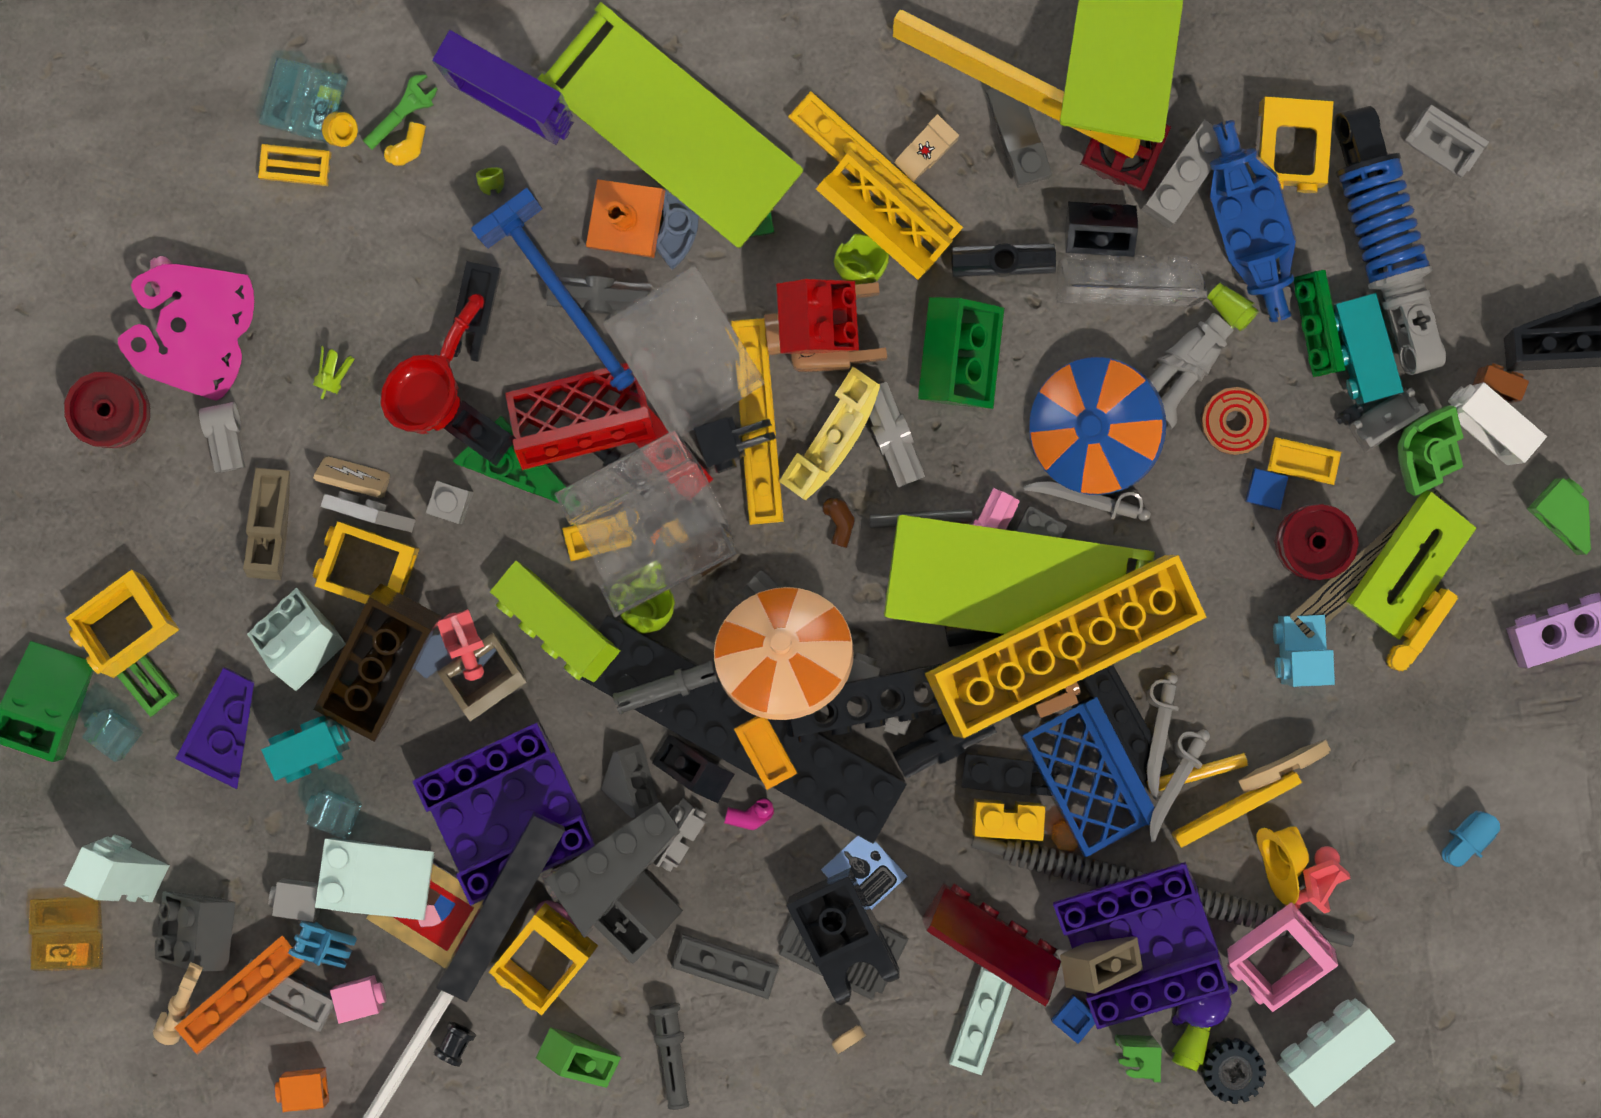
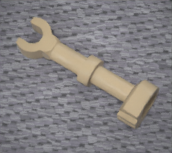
(178, 1006)

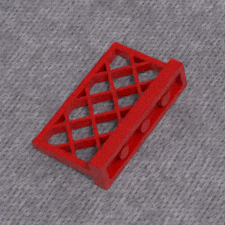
(583, 434)

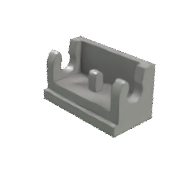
(1446, 141)
(1387, 419)

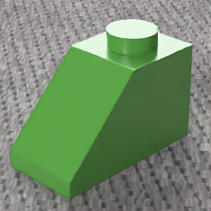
(1565, 514)
(577, 1058)

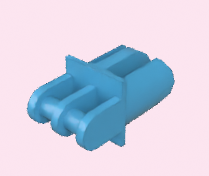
(1471, 838)
(316, 945)

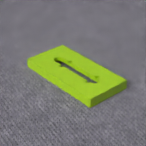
(1372, 592)

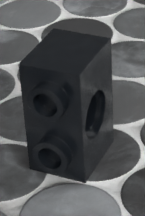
(1101, 229)

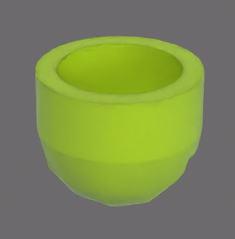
(490, 179)

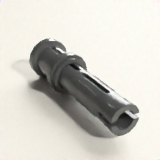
(669, 1040)

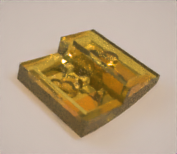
(66, 934)

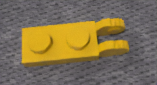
(1421, 630)

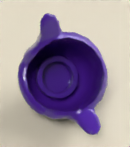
(1206, 1011)

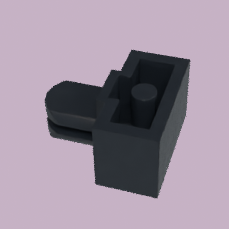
(722, 442)

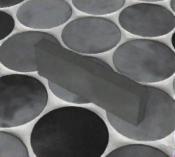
(725, 966)

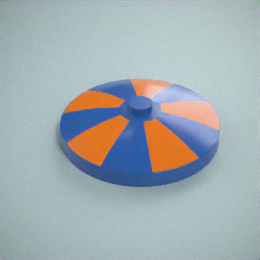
(1097, 426)

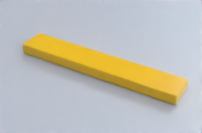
(839, 138)
(761, 460)

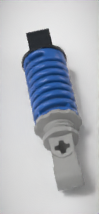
(1391, 257)

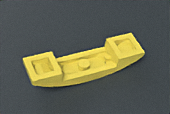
(836, 436)

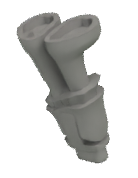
(1193, 358)

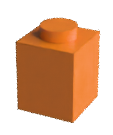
(302, 1090)

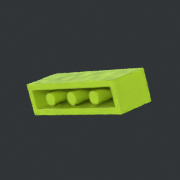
(554, 622)

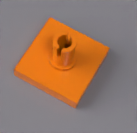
(625, 218)

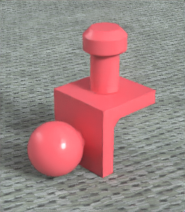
(461, 640)
(1322, 879)

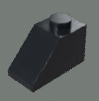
(693, 769)

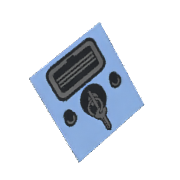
(871, 867)

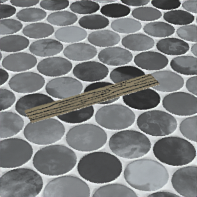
(1333, 595)

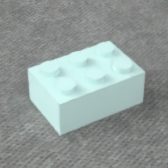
(1334, 1051)

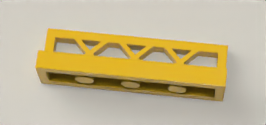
(879, 225)

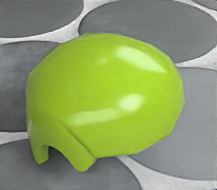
(860, 260)

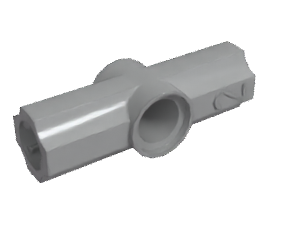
(894, 438)

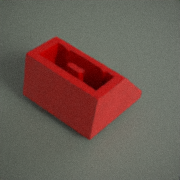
(817, 316)

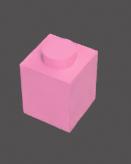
(358, 999)

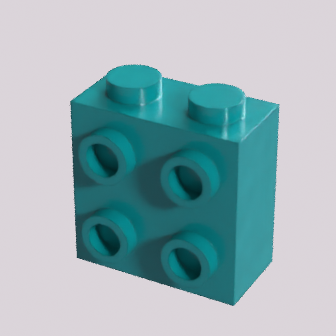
(318, 744)

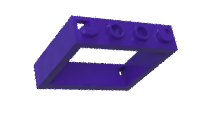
(503, 88)

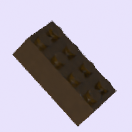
(377, 662)

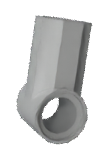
(222, 428)

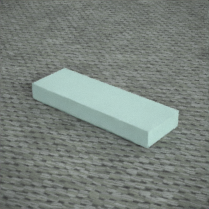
(980, 1022)

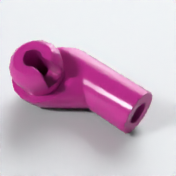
(751, 818)

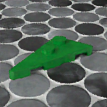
(536, 480)

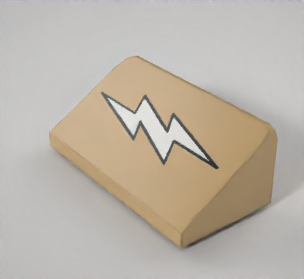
(352, 477)

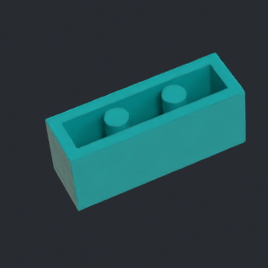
(1366, 350)

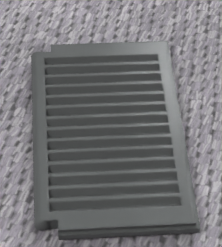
(861, 975)

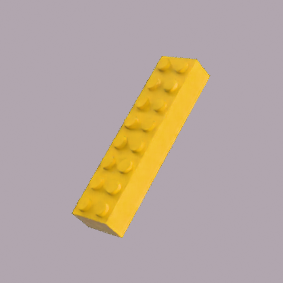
(1065, 645)

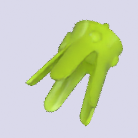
(325, 376)

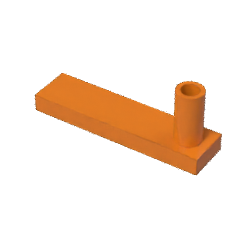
(238, 995)

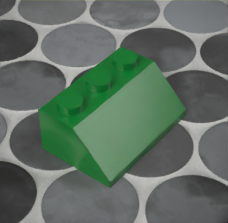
(961, 352)

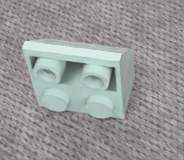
(295, 639)

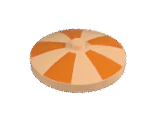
(783, 653)

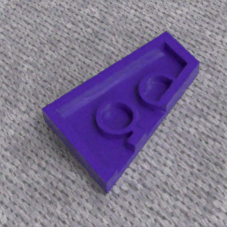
(220, 729)

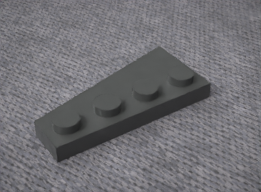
(608, 869)

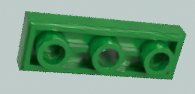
(1319, 323)

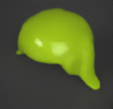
(651, 614)

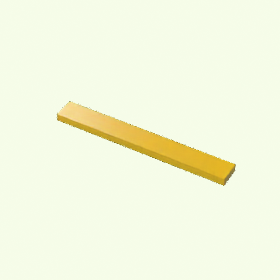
(995, 73)

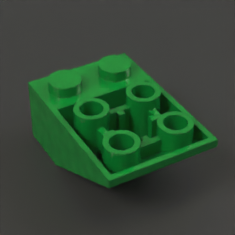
(44, 702)

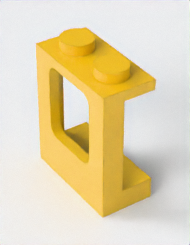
(1299, 114)

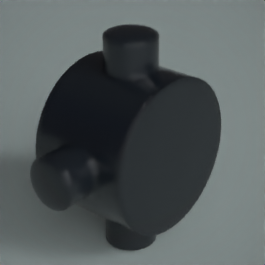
(1350, 414)

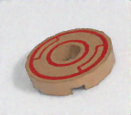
(1255, 421)

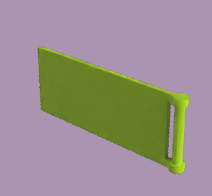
(1122, 67)
(674, 128)
(992, 575)

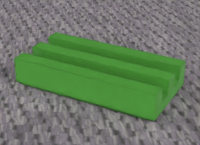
(159, 678)

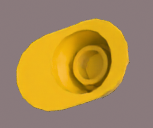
(1284, 861)

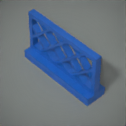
(1116, 762)

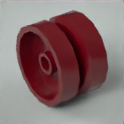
(87, 404)
(1296, 537)

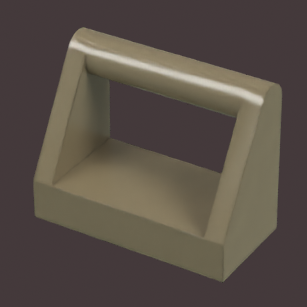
(490, 692)

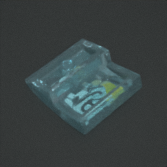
(301, 98)

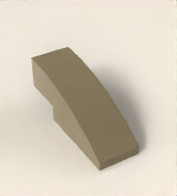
(267, 524)

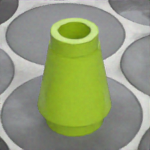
(1232, 306)
(1191, 1047)

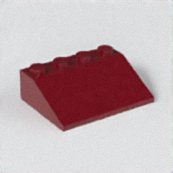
(992, 942)

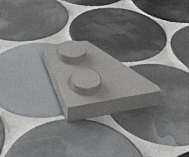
(371, 511)

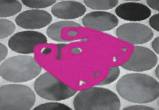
(210, 330)

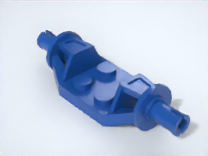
(1253, 220)

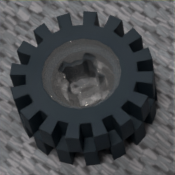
(1222, 1065)

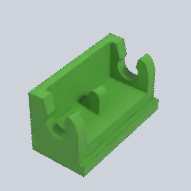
(1142, 1053)

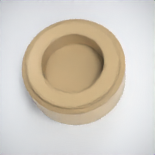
(848, 1039)

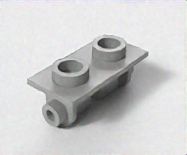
(690, 822)

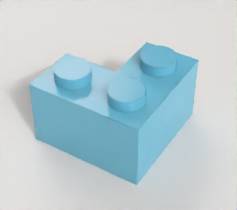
(1303, 659)

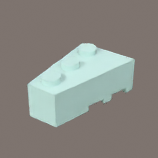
(115, 869)

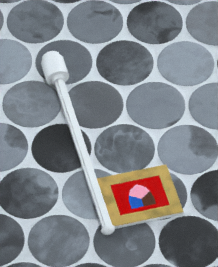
(436, 938)

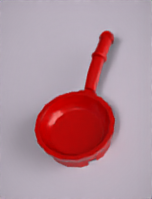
(422, 389)

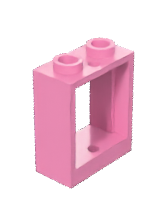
(1297, 980)

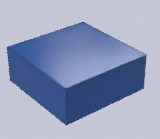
(1266, 489)
(1074, 1019)

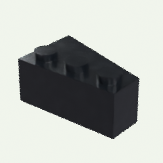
(1557, 340)

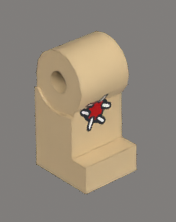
(927, 148)

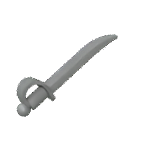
(1101, 502)
(1161, 728)
(1188, 760)

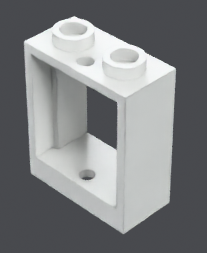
(1496, 423)

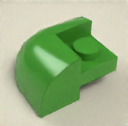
(1430, 449)

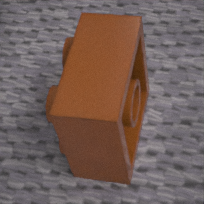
(1507, 385)

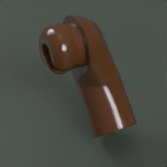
(843, 519)

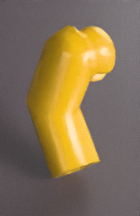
(408, 149)

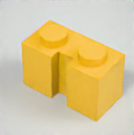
(1022, 823)

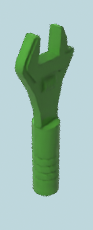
(412, 100)

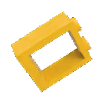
(334, 539)
(129, 584)
(562, 936)

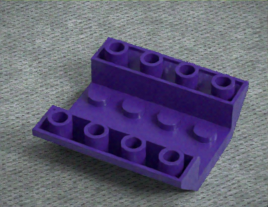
(490, 797)
(1173, 941)

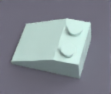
(374, 879)

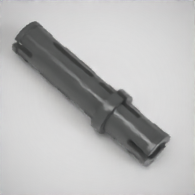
(666, 687)

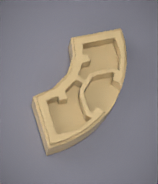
(1272, 772)

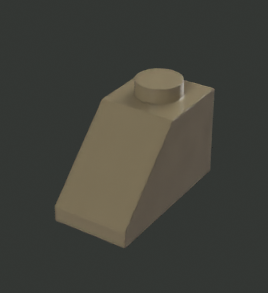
(1101, 963)

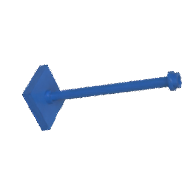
(509, 222)

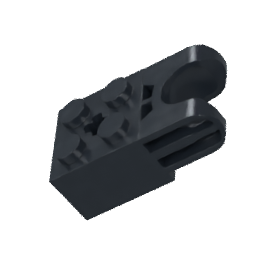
(841, 943)

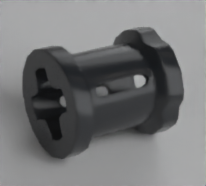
(454, 1043)

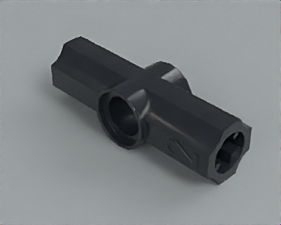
(1026, 259)
(935, 747)

